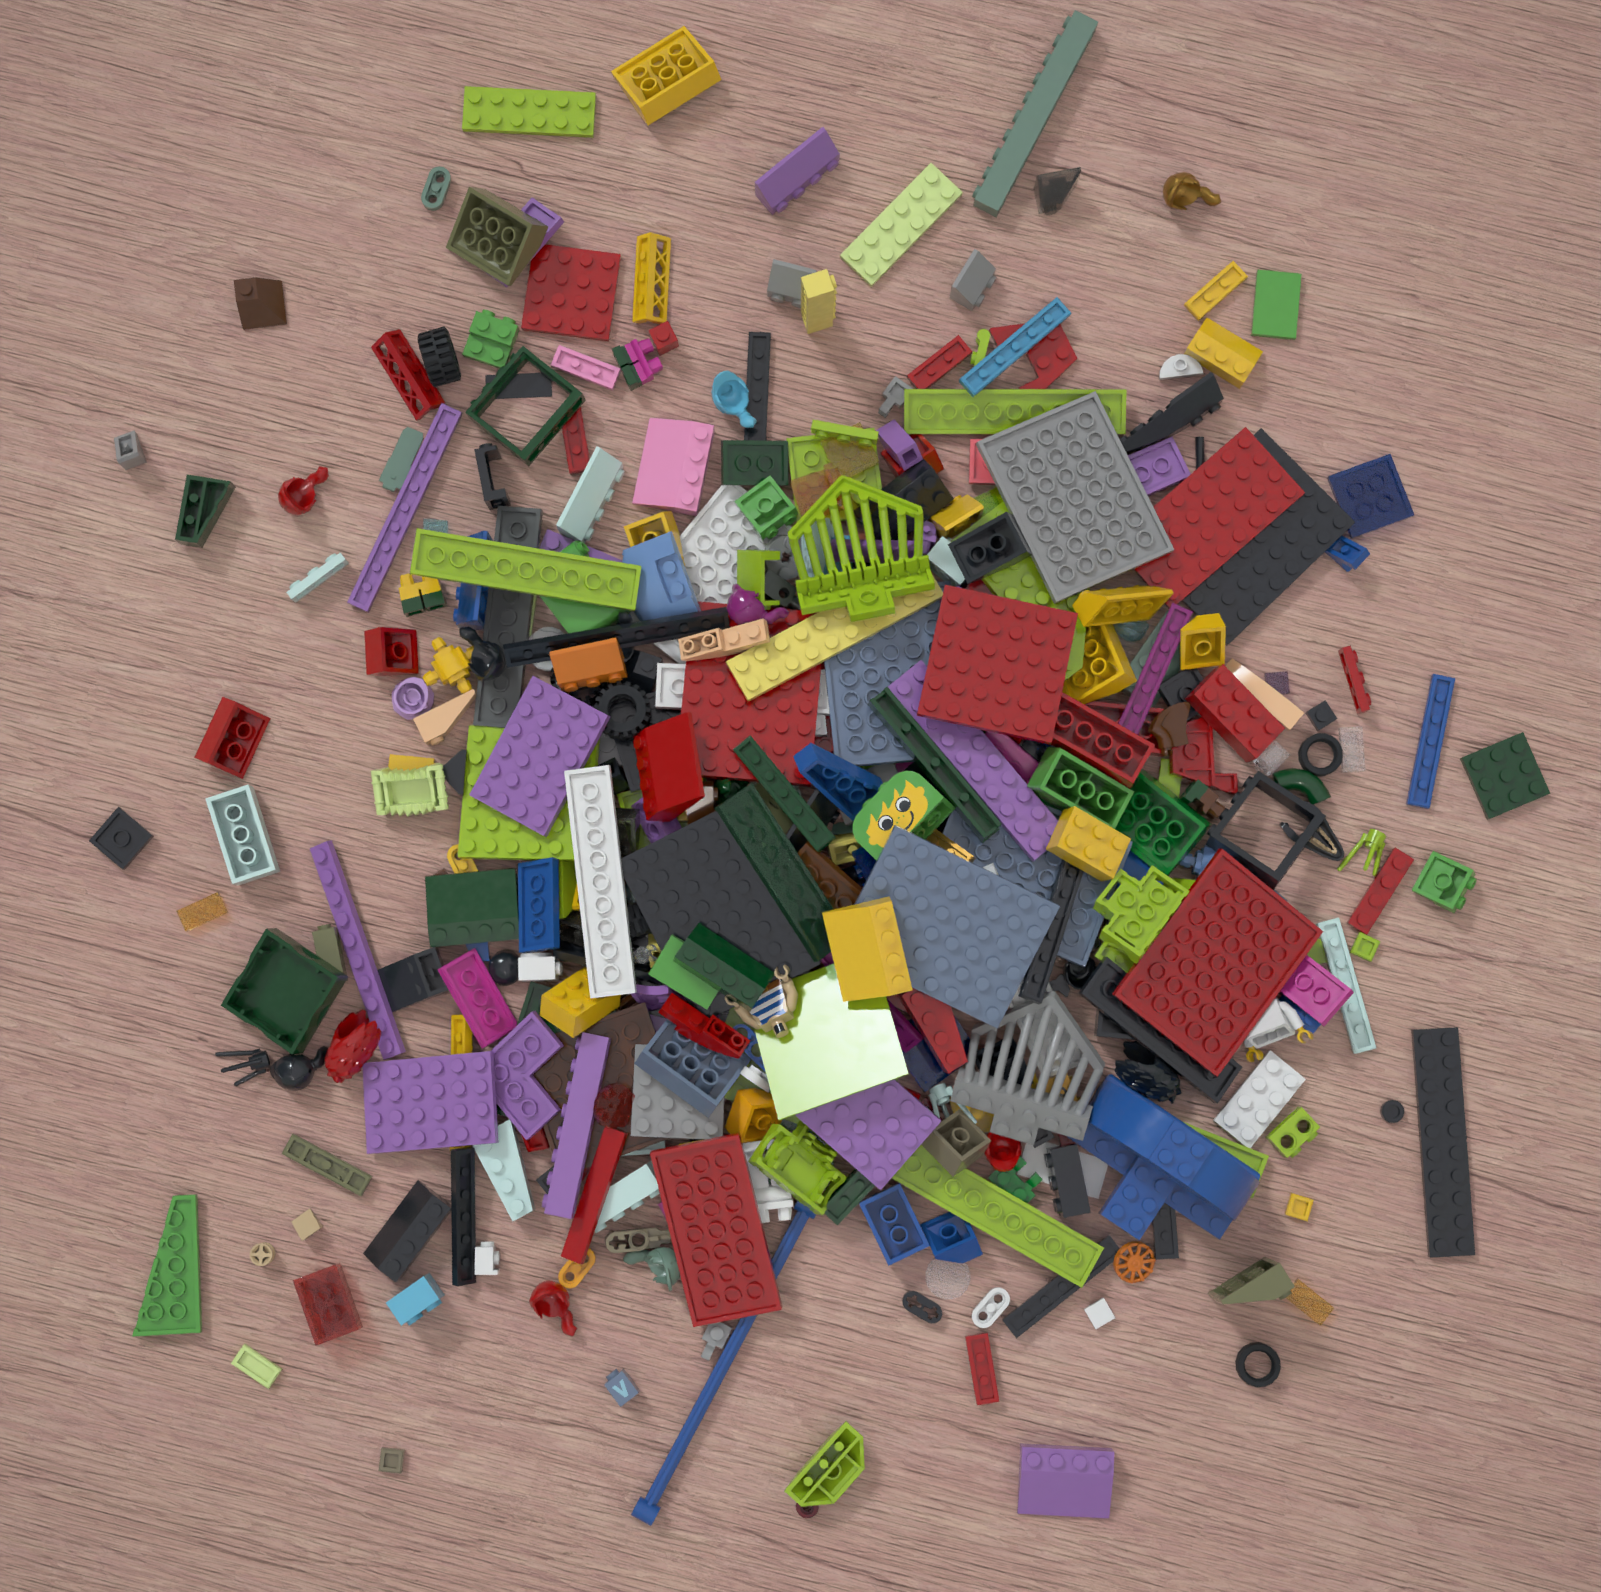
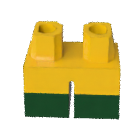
(411, 595)

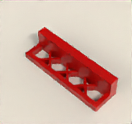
(409, 370)

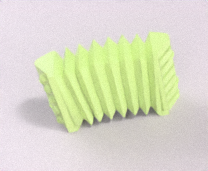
(409, 790)

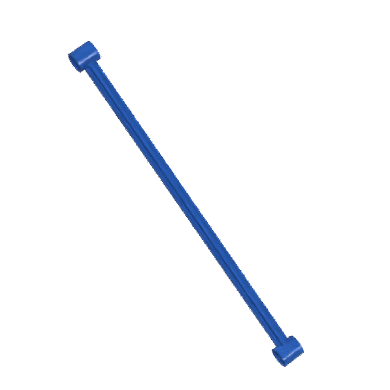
(647, 1508)

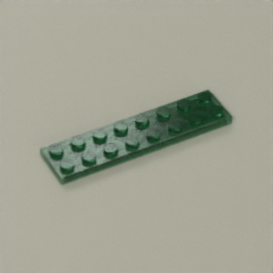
(778, 867)

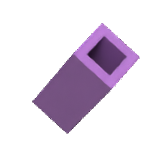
(899, 445)

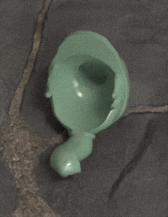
(660, 1261)

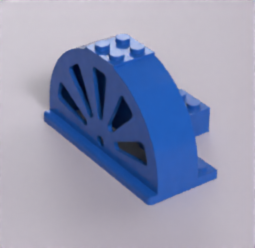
(1162, 1164)

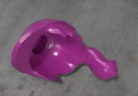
(745, 608)

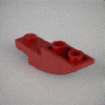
(703, 1030)

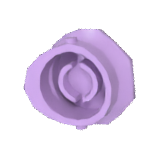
(412, 698)

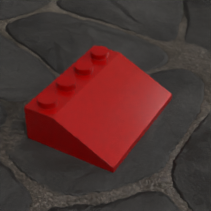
(668, 768)

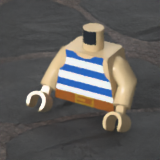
(773, 1006)

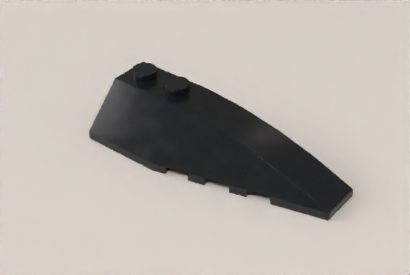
(1181, 413)

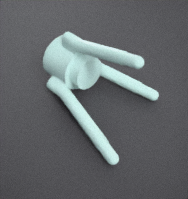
(940, 1096)

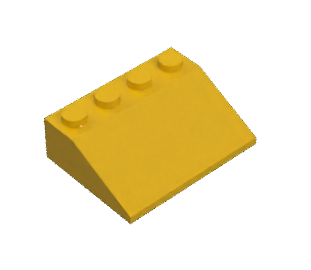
(666, 75)
(1103, 669)
(867, 950)

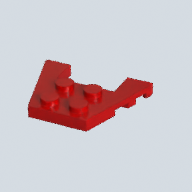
(1048, 357)
(1197, 759)

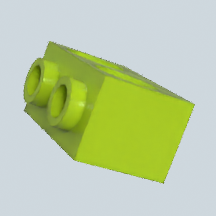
(1289, 1127)

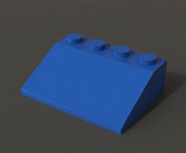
(472, 599)

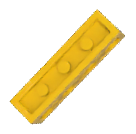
(647, 276)

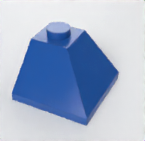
(951, 1238)

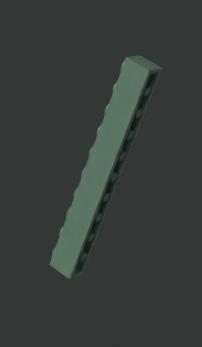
(1035, 113)

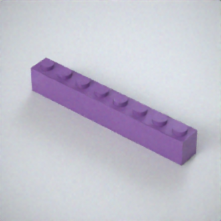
(577, 1125)

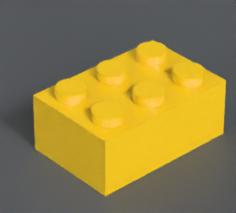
(1088, 844)
(570, 1004)

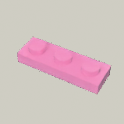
(585, 367)

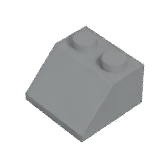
(973, 281)
(786, 282)

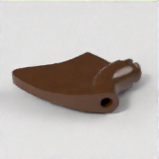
(1170, 727)

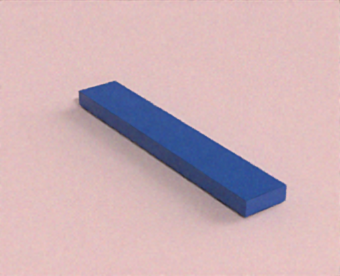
(1430, 741)

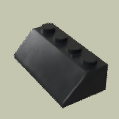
(407, 1231)

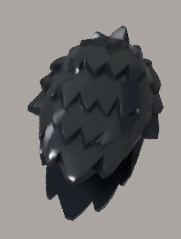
(1147, 1073)

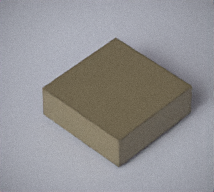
(391, 1460)

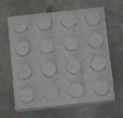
(665, 1114)

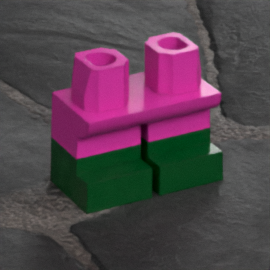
(633, 363)

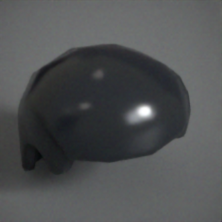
(504, 967)
(1076, 975)

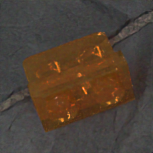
(813, 486)

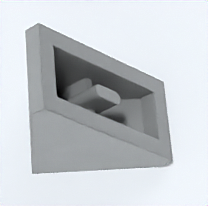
(129, 451)

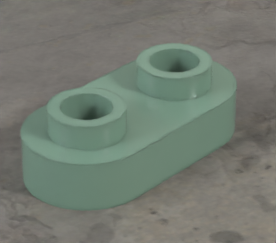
(435, 189)

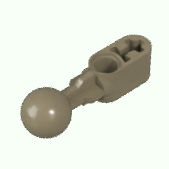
(652, 1239)

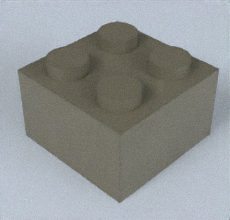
(956, 1142)

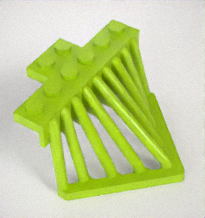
(868, 589)

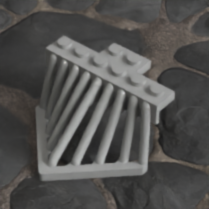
(1018, 1107)

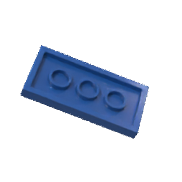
(538, 905)

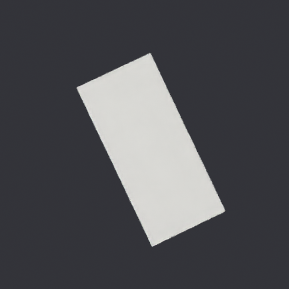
(1092, 1167)

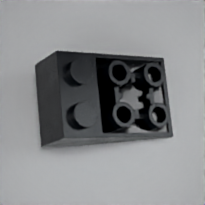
(413, 979)

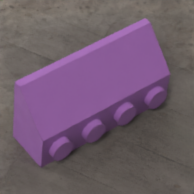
(797, 172)

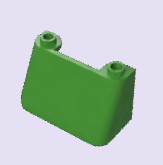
(577, 615)

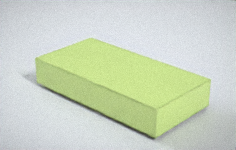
(256, 1366)

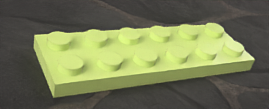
(901, 224)

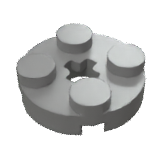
(784, 569)

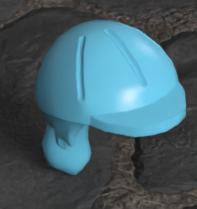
(732, 397)

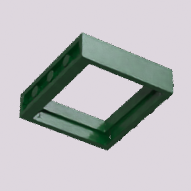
(550, 428)

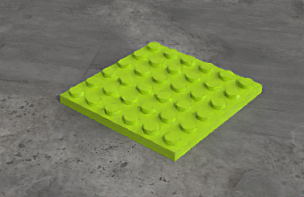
(494, 835)

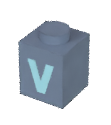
(621, 1386)

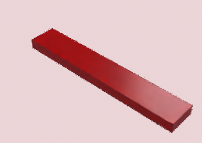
(594, 1195)

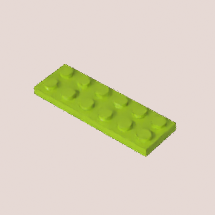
(529, 112)

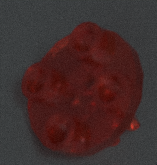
(610, 1116)

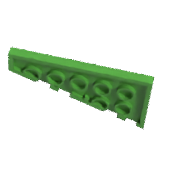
(174, 1282)

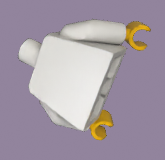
(1275, 1024)

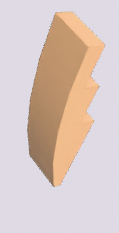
(1272, 700)

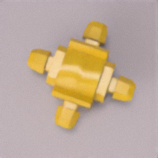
(450, 666)

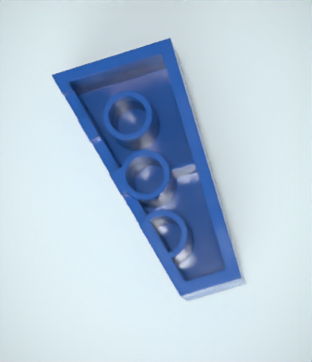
(837, 779)

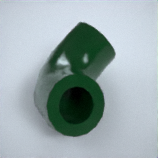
(1304, 782)

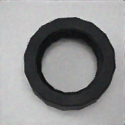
(1332, 742)
(1275, 1364)

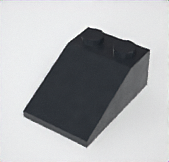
(990, 548)

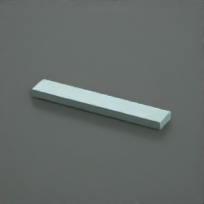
(1341, 967)

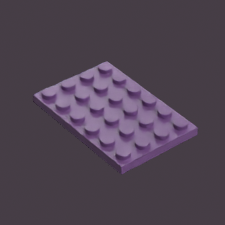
(539, 743)
(430, 1102)
(874, 1128)

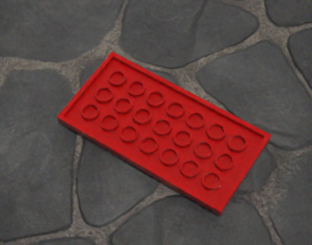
(1218, 513)
(716, 1229)

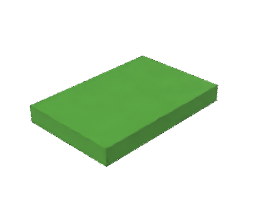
(1276, 304)
(679, 978)

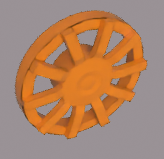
(1134, 1262)

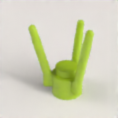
(1375, 843)

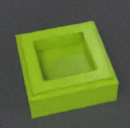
(1364, 946)

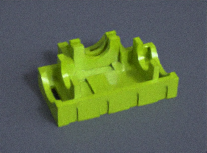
(1138, 910)
(799, 1165)

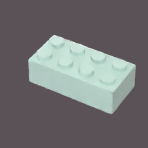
(242, 835)

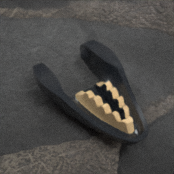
(1323, 842)

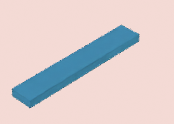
(1015, 347)

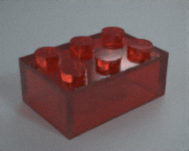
(327, 1304)

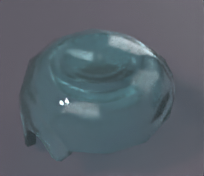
(1132, 630)

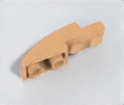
(724, 642)

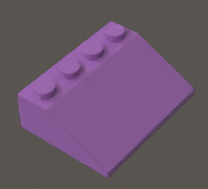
(1065, 1480)

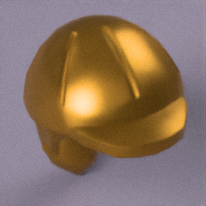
(1184, 189)

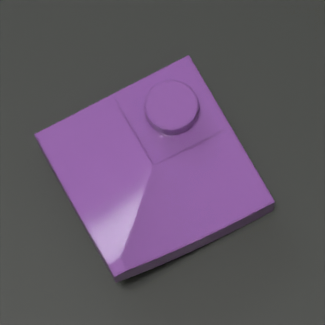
(654, 995)

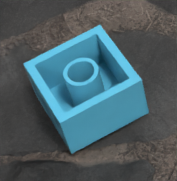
(414, 1299)

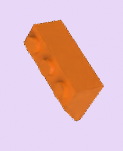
(588, 665)

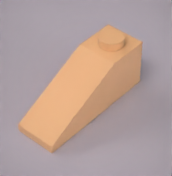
(442, 719)

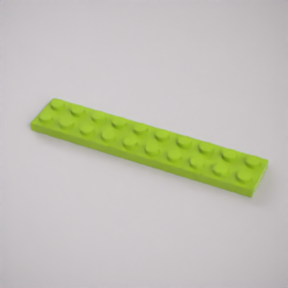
(996, 409)
(525, 569)
(1002, 1216)

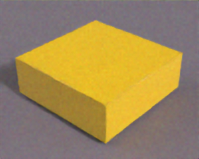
(1299, 1207)

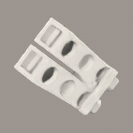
(767, 1195)

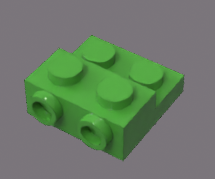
(491, 339)
(767, 508)
(1445, 882)

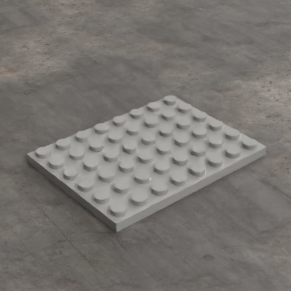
(1075, 497)

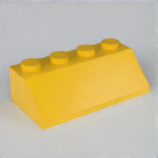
(1120, 604)

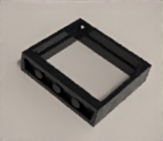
(1286, 798)

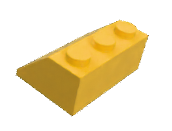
(1223, 353)

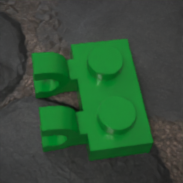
(1013, 1184)

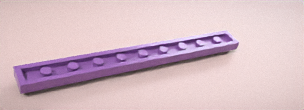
(404, 508)
(357, 948)

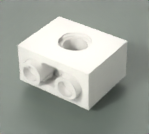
(539, 967)

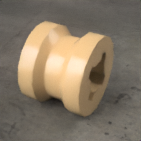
(257, 1254)

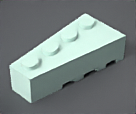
(507, 1171)
(628, 1193)

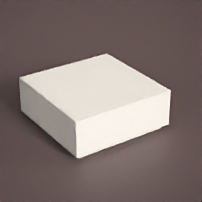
(1099, 1313)

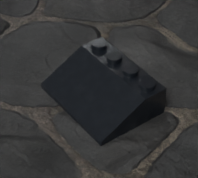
(823, 809)

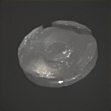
(947, 1278)

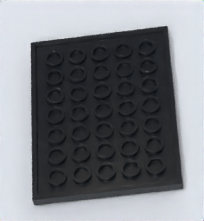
(1275, 556)
(709, 881)

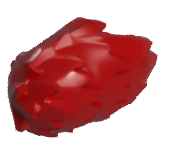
(351, 1046)

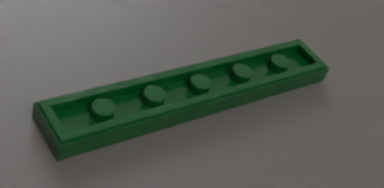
(784, 794)

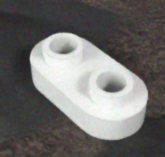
(756, 1076)
(990, 1307)

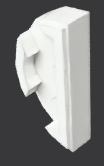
(1180, 366)

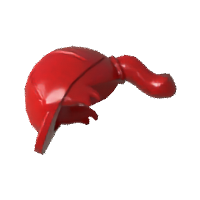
(298, 494)
(1003, 1152)
(553, 1301)

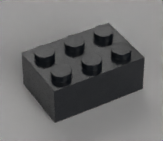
(1067, 1180)

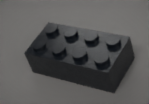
(917, 485)

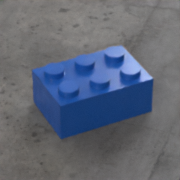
(894, 1224)

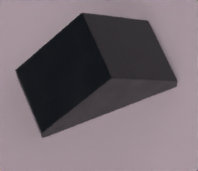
(455, 771)

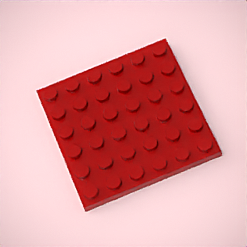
(997, 664)

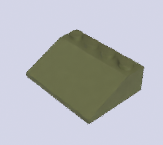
(495, 235)
(1258, 1282)

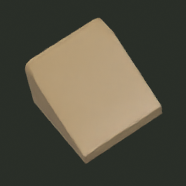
(306, 1224)

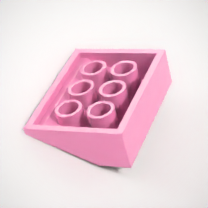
(674, 465)

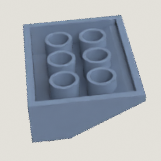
(689, 1068)

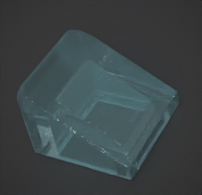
(436, 525)

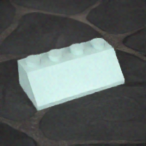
(590, 495)

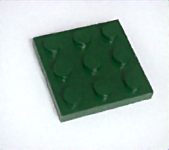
(1505, 776)

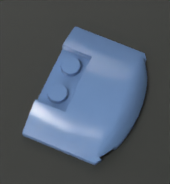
(663, 580)

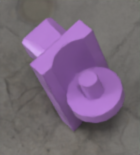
(928, 536)

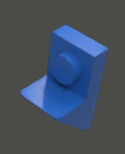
(1347, 553)

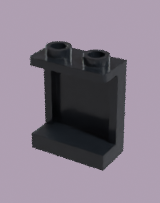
(492, 498)

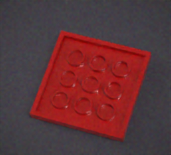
(571, 292)

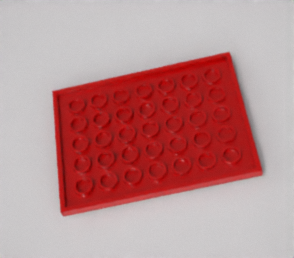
(723, 718)
(1218, 962)

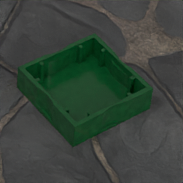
(284, 990)

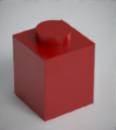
(663, 338)

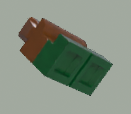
(1203, 798)

